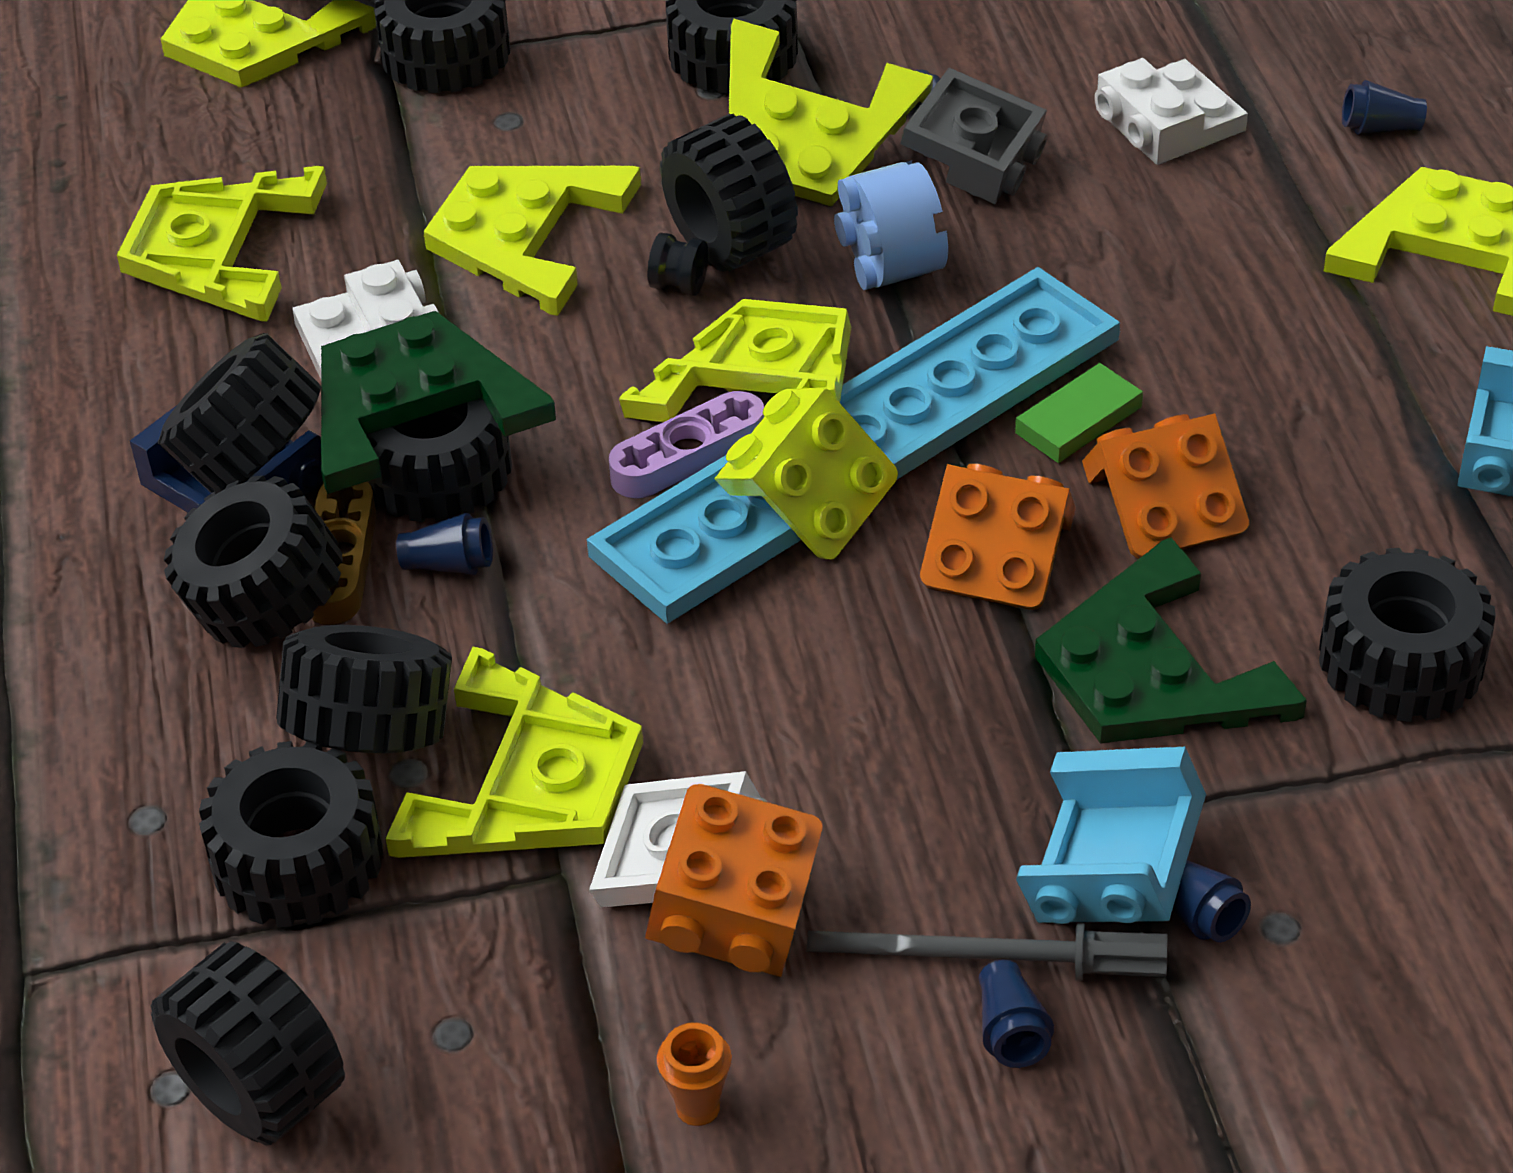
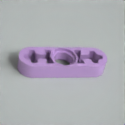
(652, 462)

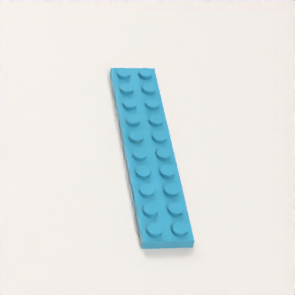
(909, 404)

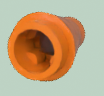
(695, 1069)

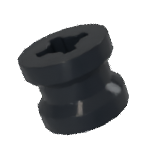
(677, 264)

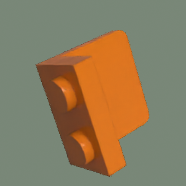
(1170, 483)
(996, 535)
(734, 879)

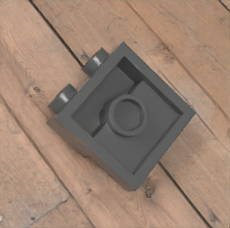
(978, 134)

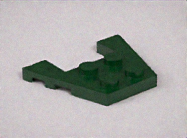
(405, 375)
(1135, 675)

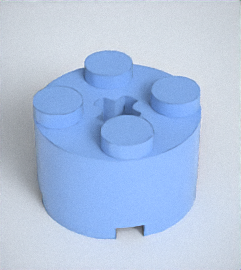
(891, 224)

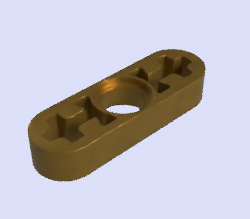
(356, 530)

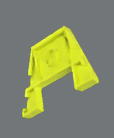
(252, 40)
(815, 133)
(505, 214)
(1437, 218)
(195, 228)
(751, 349)
(549, 780)

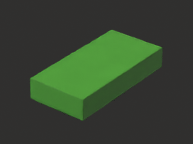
(1079, 412)

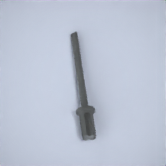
(1091, 952)

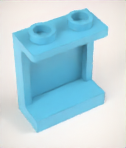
(1489, 443)
(1116, 836)

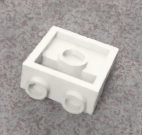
(1167, 108)
(372, 300)
(643, 834)

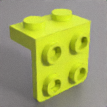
(811, 468)

